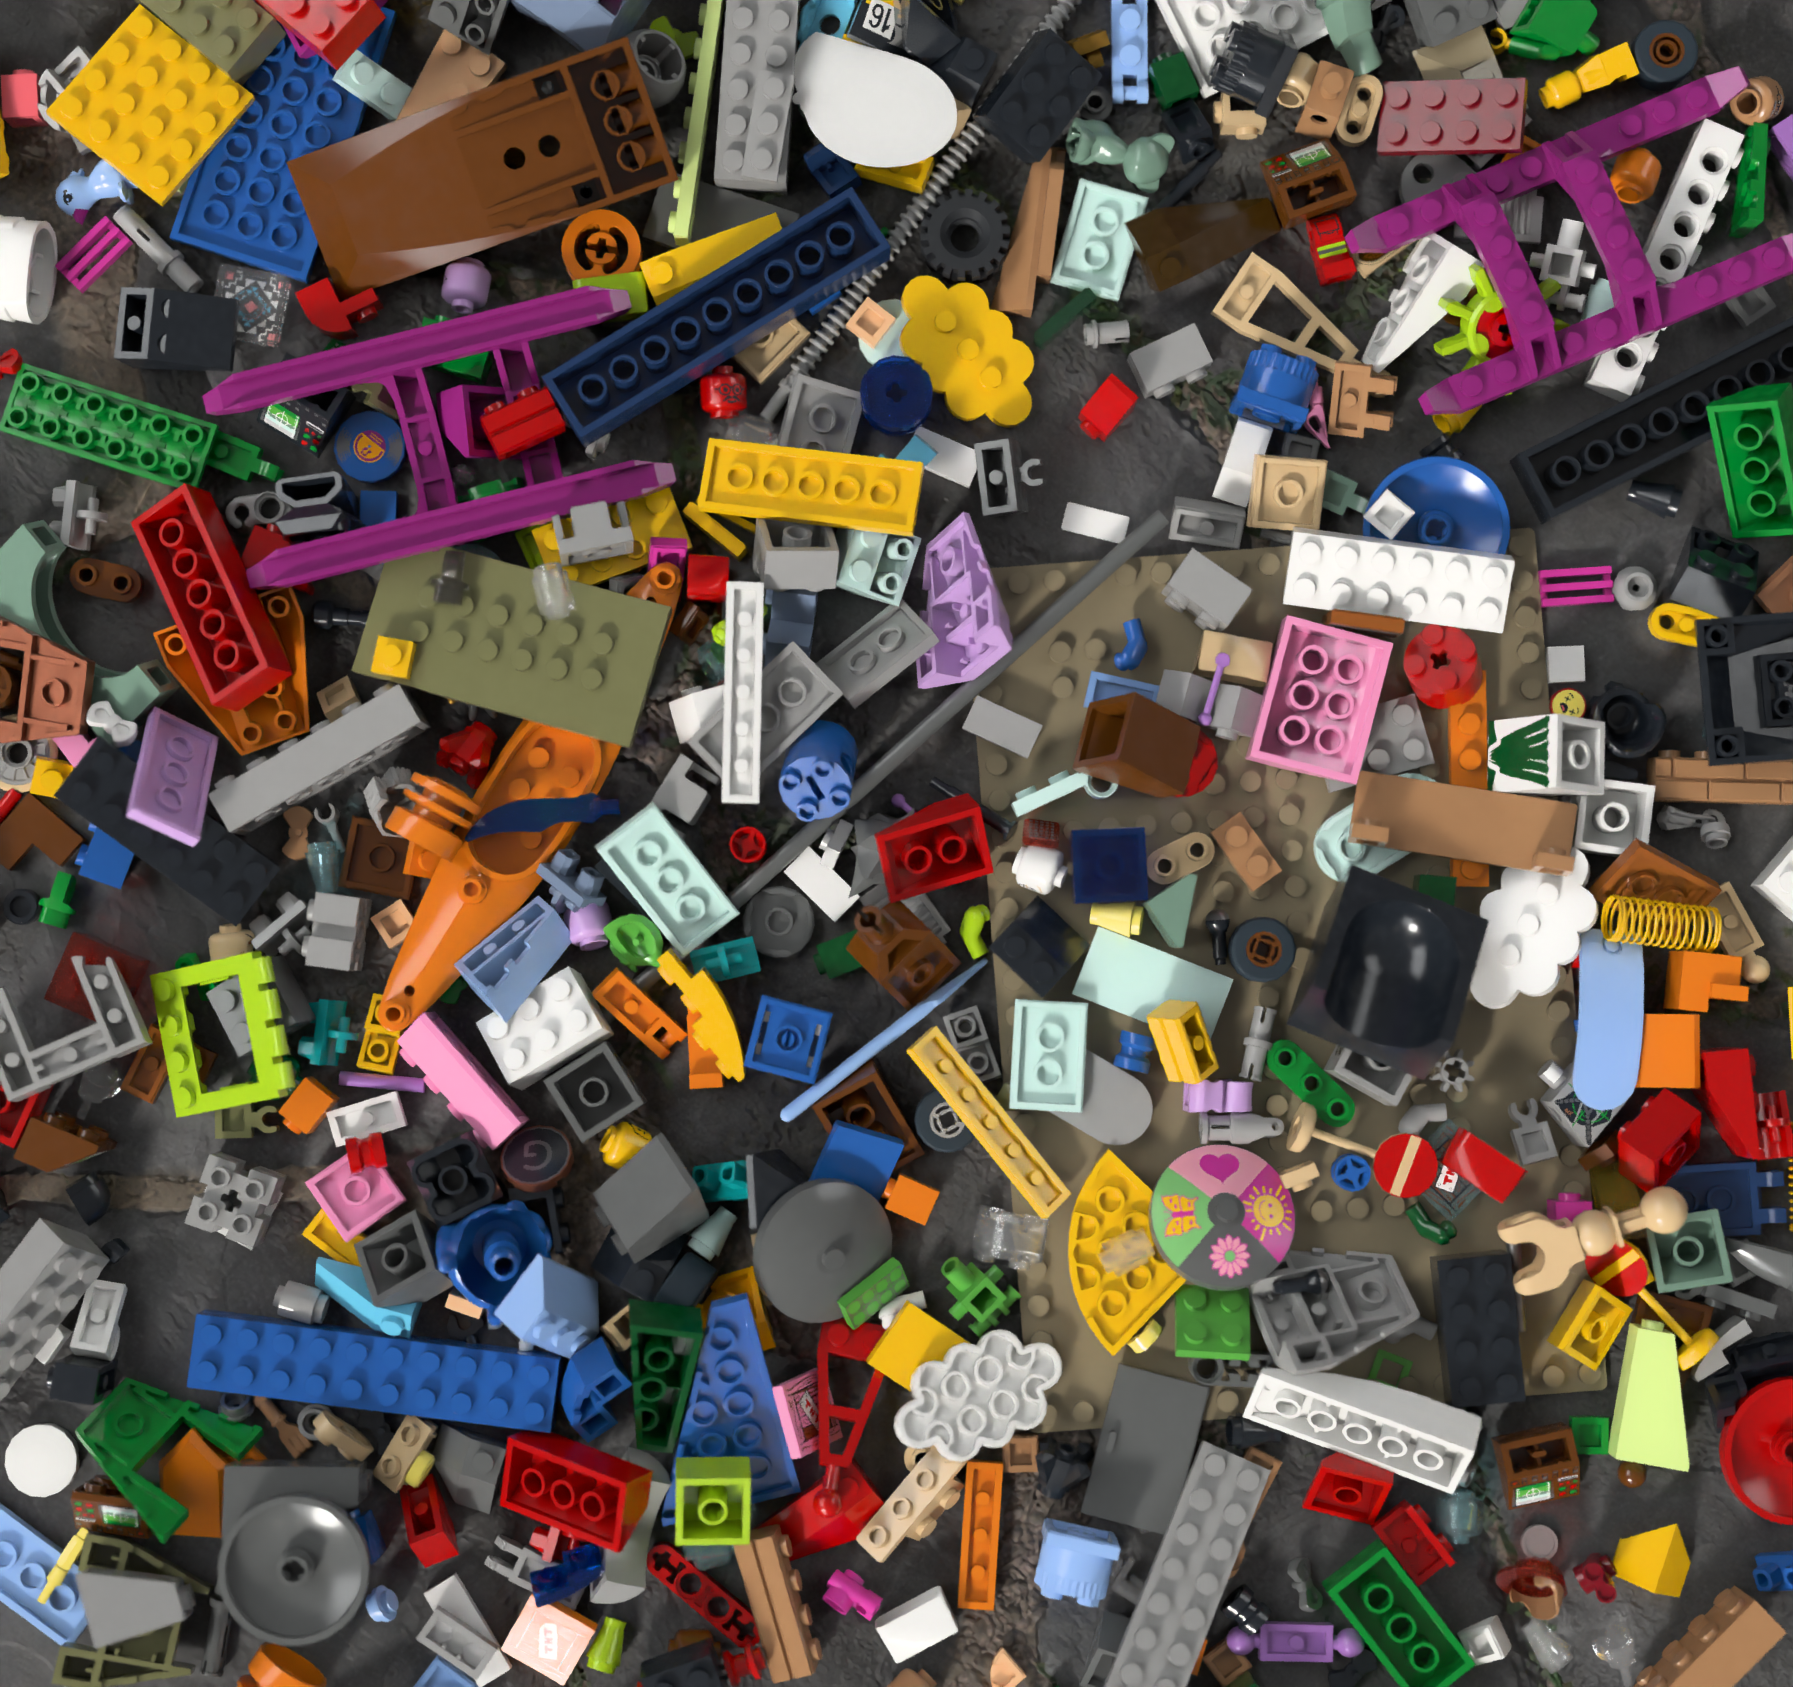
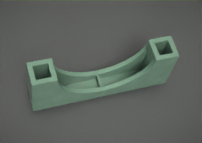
(27, 599)

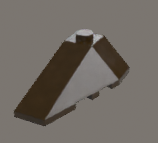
(1192, 238)

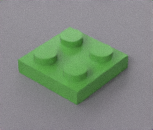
(1212, 1323)

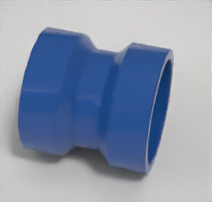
(1133, 1052)

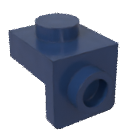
(831, 171)

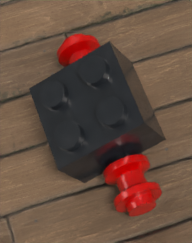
(700, 1667)

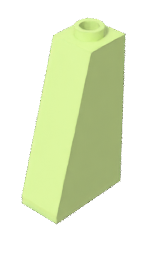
(1649, 1405)

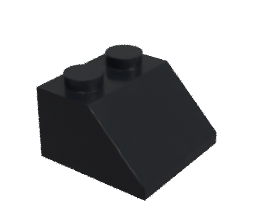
(1039, 946)

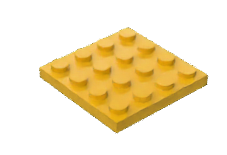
(150, 105)

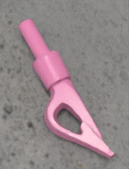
(1317, 411)

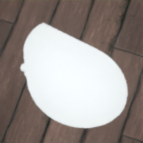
(872, 102)

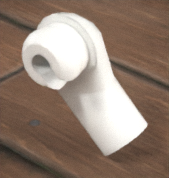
(891, 1309)

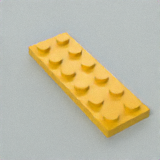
(811, 487)

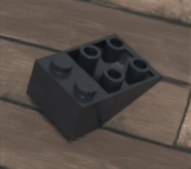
(176, 330)

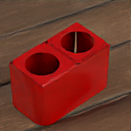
(707, 578)
(1482, 1165)

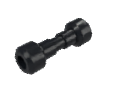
(326, 615)

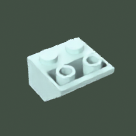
(875, 563)

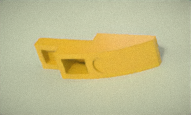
(717, 1025)

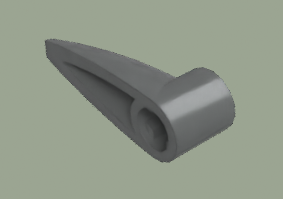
(1763, 1260)

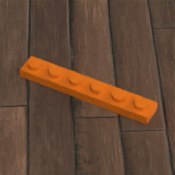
(1469, 769)

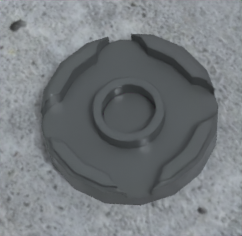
(779, 921)

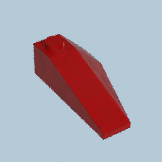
(813, 1533)

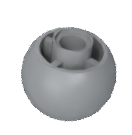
(659, 64)

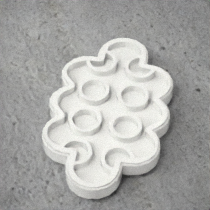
(1532, 932)
(978, 1395)

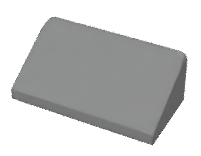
(1207, 522)

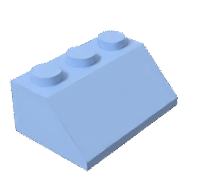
(552, 1307)

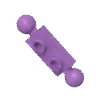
(1296, 1642)

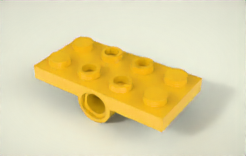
(648, 518)

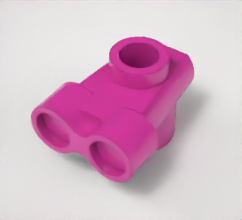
(847, 1591)

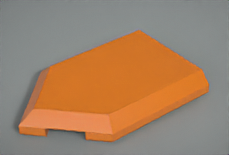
(196, 1480)

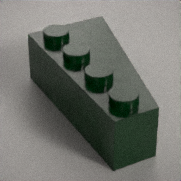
(663, 1361)

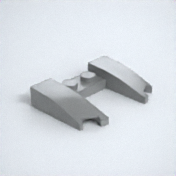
(115, 1034)

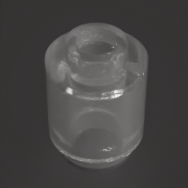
(553, 591)
(1126, 1252)

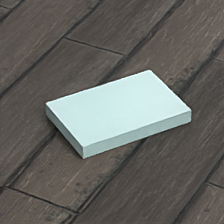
(1095, 240)
(1048, 1055)

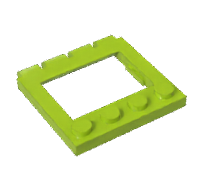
(178, 1025)

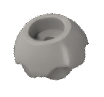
(1624, 592)

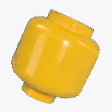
(622, 1143)

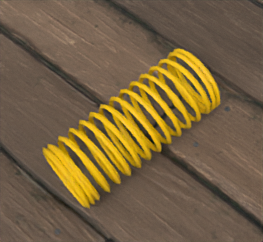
(1698, 924)

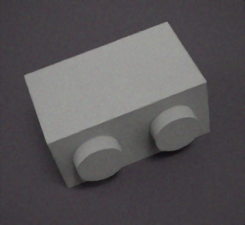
(1170, 361)

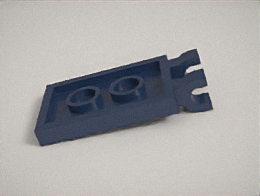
(1733, 1190)

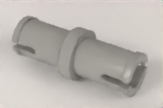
(1257, 1043)

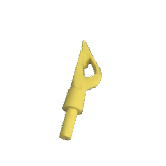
(64, 1564)

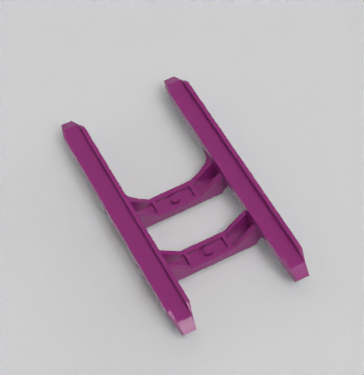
(1578, 168)
(398, 365)

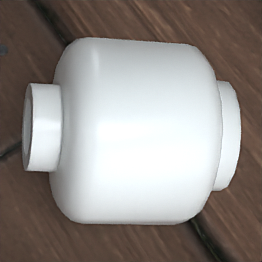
(1039, 869)

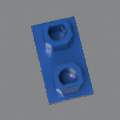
(1774, 1571)

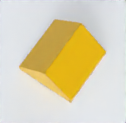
(1589, 1324)

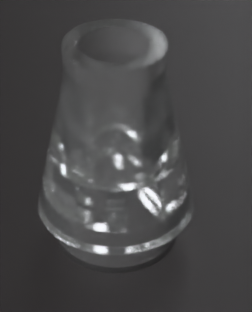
(1547, 1645)

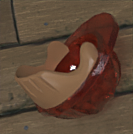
(1535, 1584)

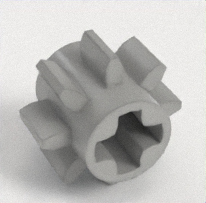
(1460, 1065)

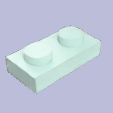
(373, 85)

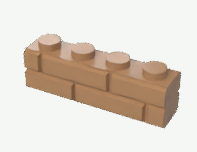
(1692, 780)
(777, 1604)

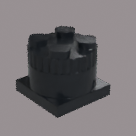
(1253, 65)

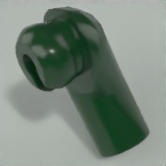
(1427, 1228)

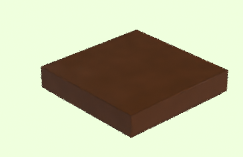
(375, 861)

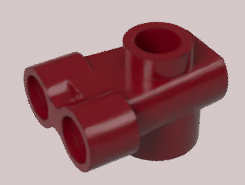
(1596, 1575)

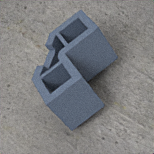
(790, 621)

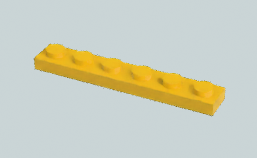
(988, 1122)

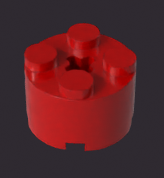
(1427, 669)

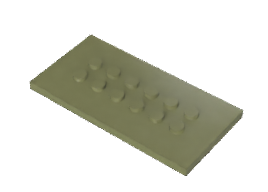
(506, 657)

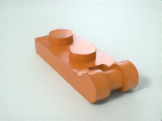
(638, 1012)

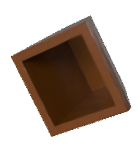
(1137, 745)

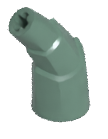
(1351, 32)

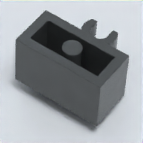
(1004, 477)

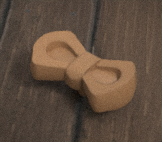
(298, 820)

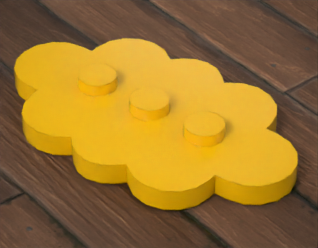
(967, 351)

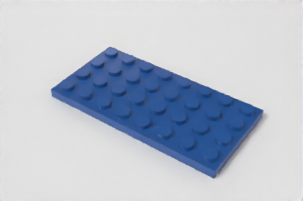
(243, 193)

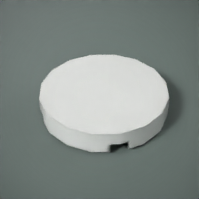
(42, 1459)

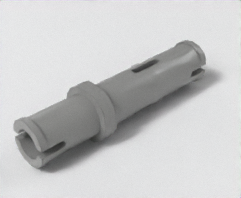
(169, 261)

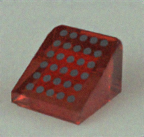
(1040, 833)

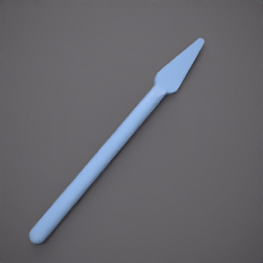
(876, 1045)

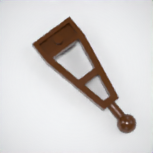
(1692, 1318)

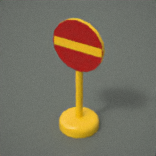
(1625, 1273)

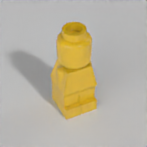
(1590, 75)

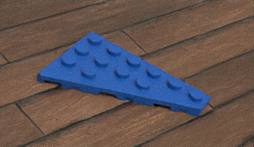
(734, 1406)

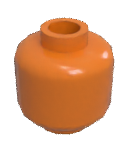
(1635, 175)

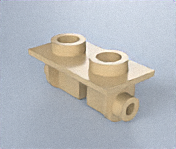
(408, 1442)

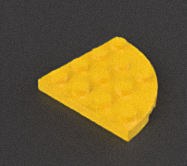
(1107, 1206)

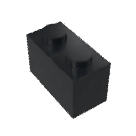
(81, 1379)

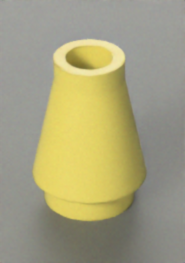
(1118, 917)

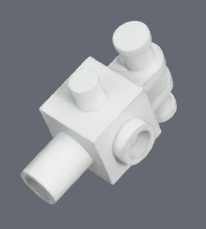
(1565, 265)

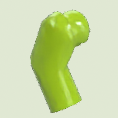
(971, 928)

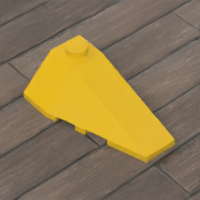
(687, 264)

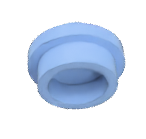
(382, 1604)

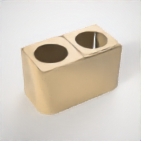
(1248, 658)

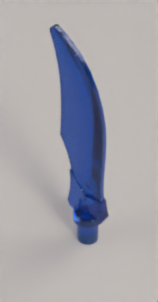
(540, 814)

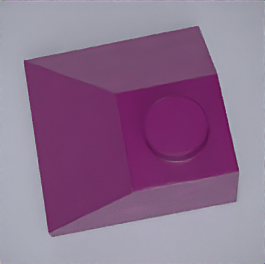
(460, 418)

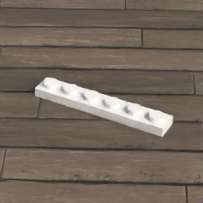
(742, 692)

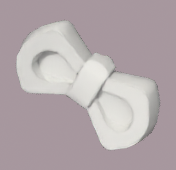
(122, 731)

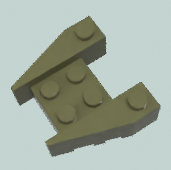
(138, 1657)

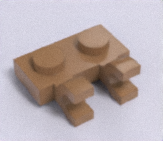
(1351, 399)

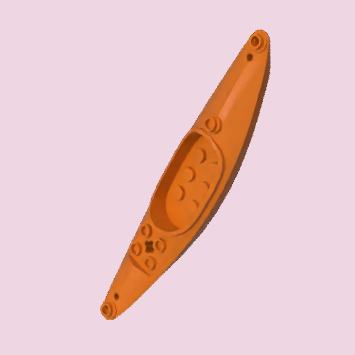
(498, 871)

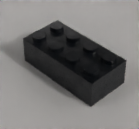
(1477, 1328)

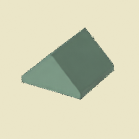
(1171, 910)
(1691, 1255)

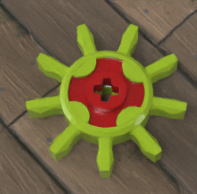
(1482, 319)

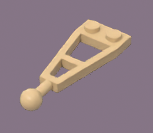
(1248, 292)

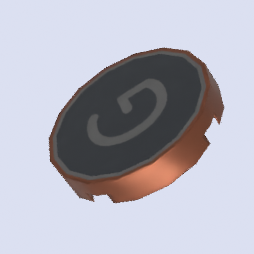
(537, 1158)

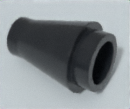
(1655, 497)
(1248, 1433)

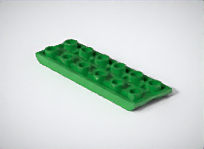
(108, 427)

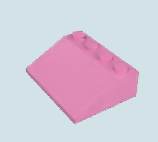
(1319, 700)

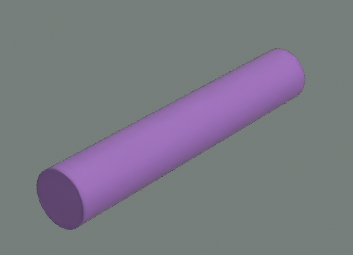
(382, 1081)

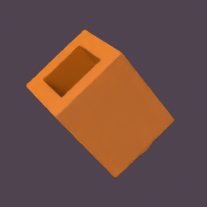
(307, 1106)
(910, 1198)

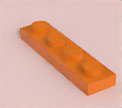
(980, 1534)

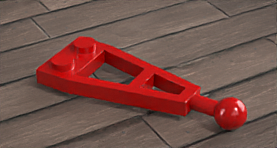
(841, 1341)

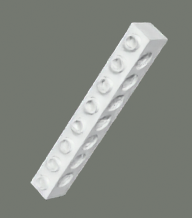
(1707, 142)

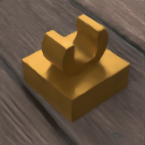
(1089, 45)

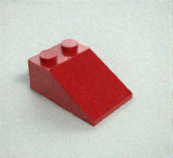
(934, 848)

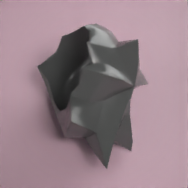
(868, 865)

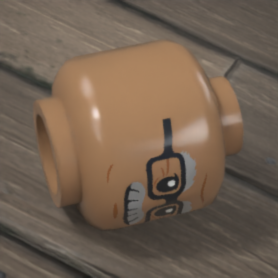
(1758, 102)

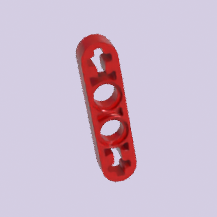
(699, 1600)

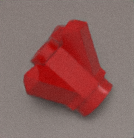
(468, 752)

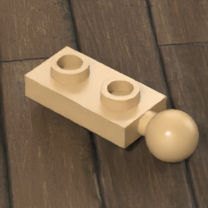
(1739, 935)

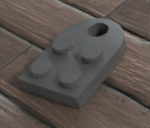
(1443, 170)

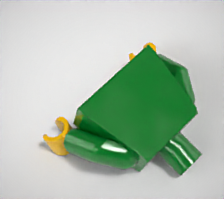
(1550, 30)

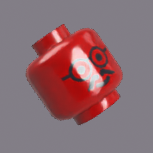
(723, 393)

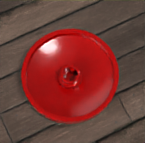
(1759, 1450)

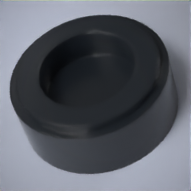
(22, 906)

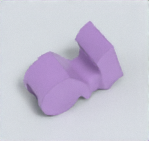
(1220, 1096)

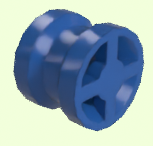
(1356, 1170)

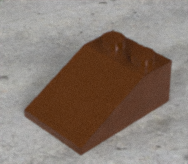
(868, 1103)

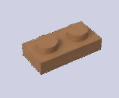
(1245, 851)

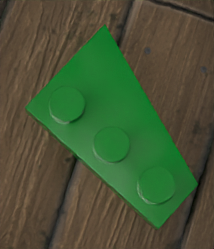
(1751, 178)

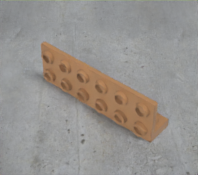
(1463, 823)

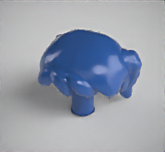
(491, 1251)

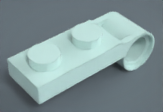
(1060, 785)

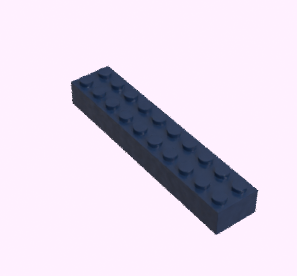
(717, 317)

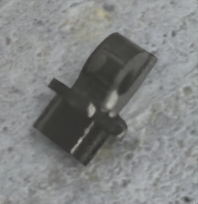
(450, 587)

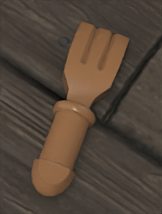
(288, 1432)

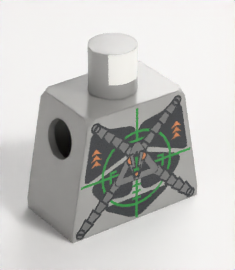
(1575, 1119)

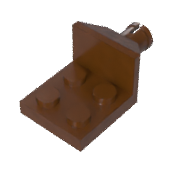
(901, 953)

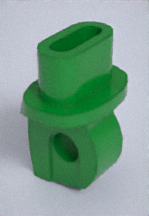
(56, 907)

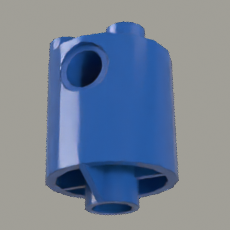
(819, 771)

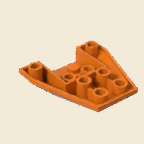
(275, 714)

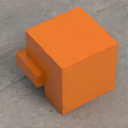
(1700, 976)

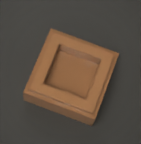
(1020, 1453)
(1224, 1663)

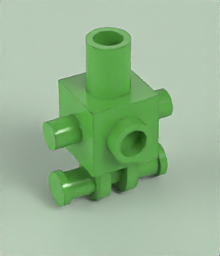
(977, 1294)

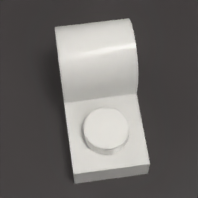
(97, 1324)

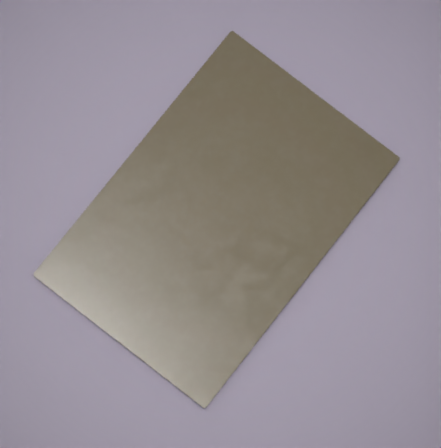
(1285, 813)

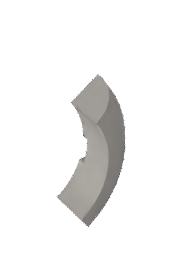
(626, 1570)

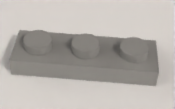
(768, 127)

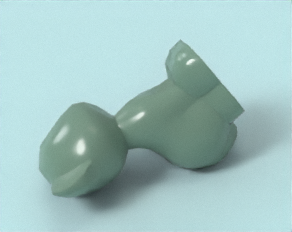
(1142, 160)

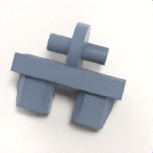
(569, 887)

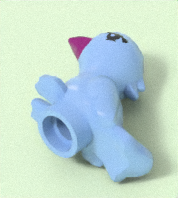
(79, 192)

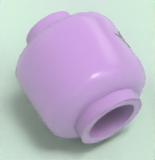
(466, 285)
(587, 926)

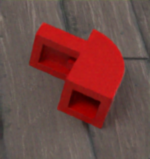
(332, 315)

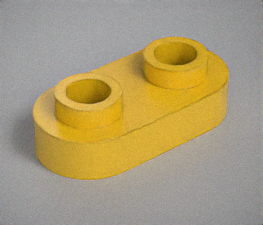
(1682, 623)

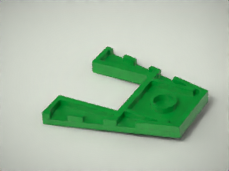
(134, 1426)

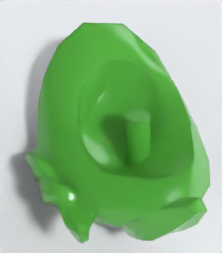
(634, 941)

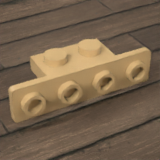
(913, 1505)

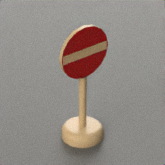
(1401, 1164)

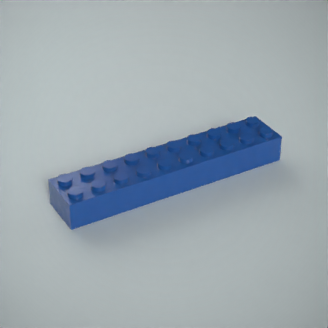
(375, 1370)

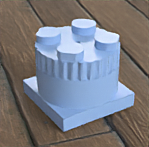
(1075, 1561)

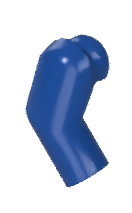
(1134, 649)

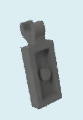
(1721, 1296)

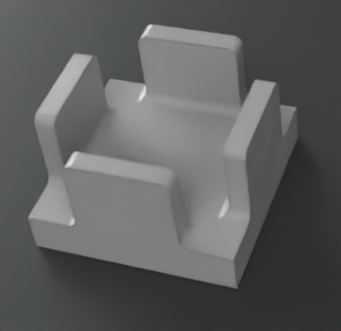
(593, 534)
(682, 796)

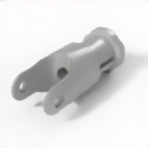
(1240, 1127)

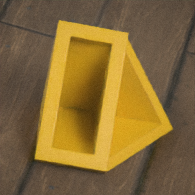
(1654, 1560)

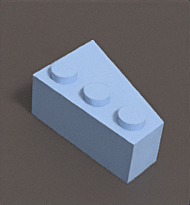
(515, 957)

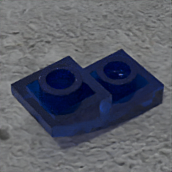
(559, 1581)

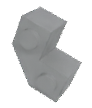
(1233, 709)

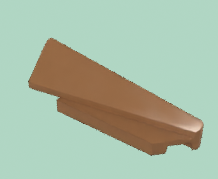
(1033, 237)

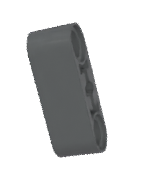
(1232, 1376)

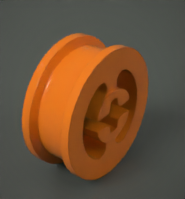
(608, 224)

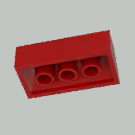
(574, 1487)

